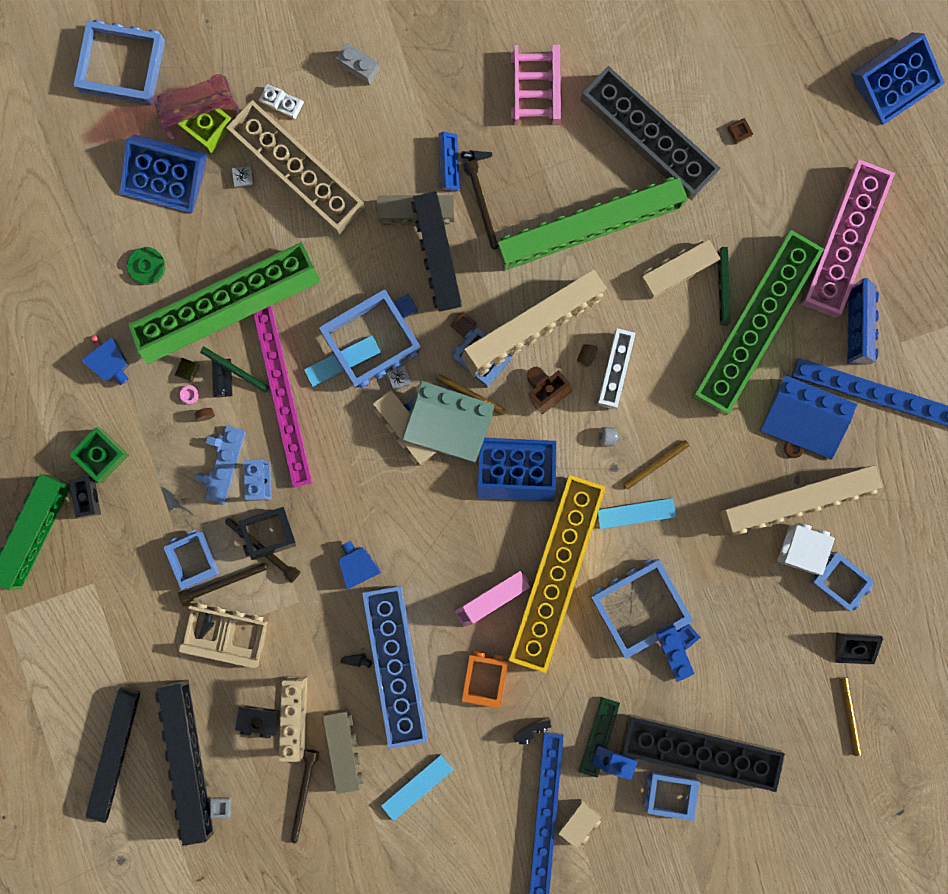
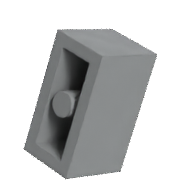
(358, 64)

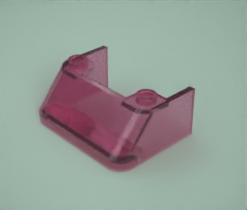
(194, 101)

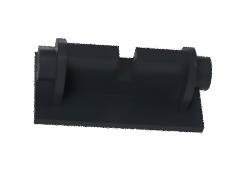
(221, 380)

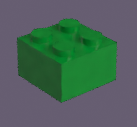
(99, 455)

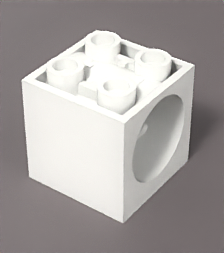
(806, 548)

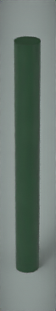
(234, 369)

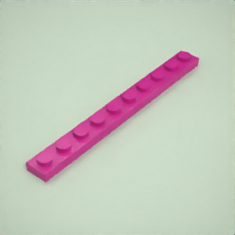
(283, 397)

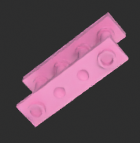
(552, 94)

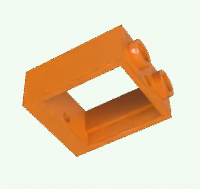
(482, 699)

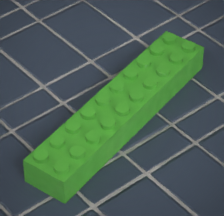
(591, 224)
(223, 303)
(758, 323)

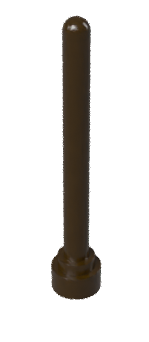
(471, 169)
(289, 572)
(187, 597)
(310, 758)

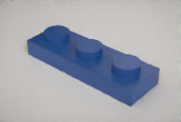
(449, 161)
(674, 652)

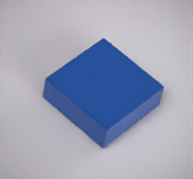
(405, 306)
(688, 636)

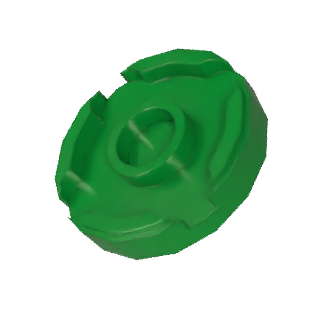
(146, 266)

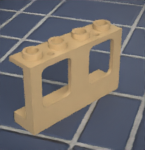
(222, 647)
(293, 718)

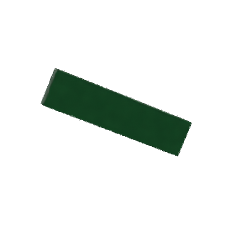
(723, 284)
(599, 734)

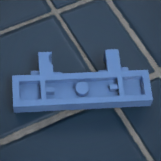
(220, 479)

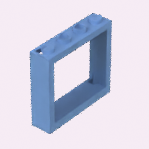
(115, 92)
(354, 313)
(631, 576)

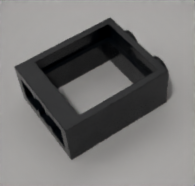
(289, 543)

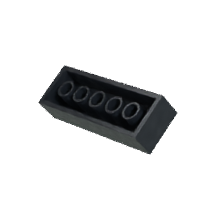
(437, 249)

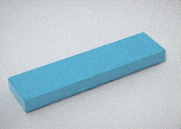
(353, 355)
(636, 513)
(417, 787)

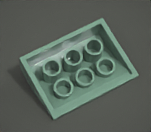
(447, 422)

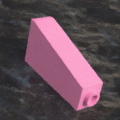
(492, 599)

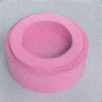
(189, 394)

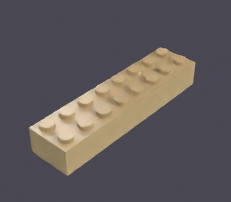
(296, 167)
(534, 323)
(803, 498)

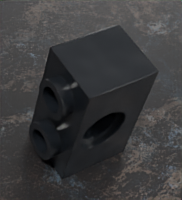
(85, 497)
(268, 717)

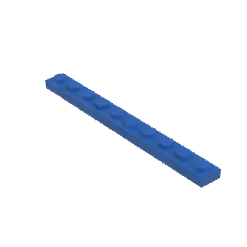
(871, 391)
(546, 813)

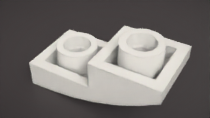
(280, 101)

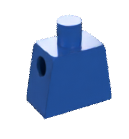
(108, 362)
(357, 565)
(617, 764)

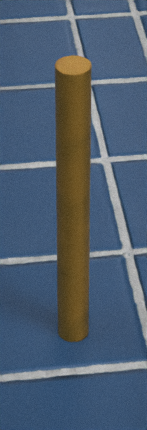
(461, 389)
(656, 464)
(851, 716)

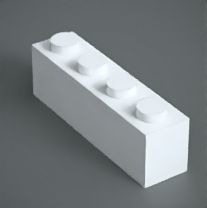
(616, 369)

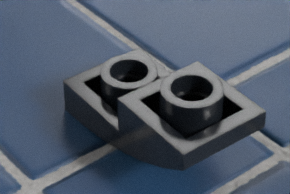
(526, 734)

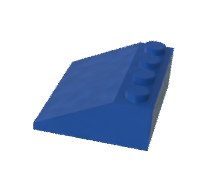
(898, 77)
(162, 173)
(862, 323)
(808, 417)
(517, 469)

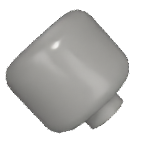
(608, 436)

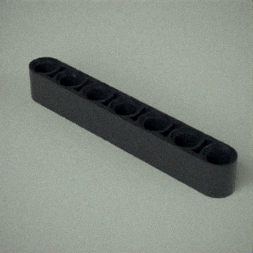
(112, 755)

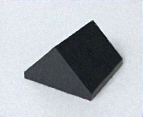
(857, 648)

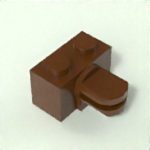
(547, 389)

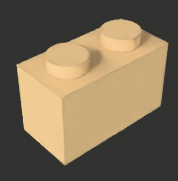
(579, 824)

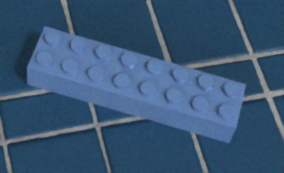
(395, 667)

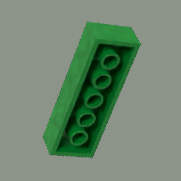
(31, 530)

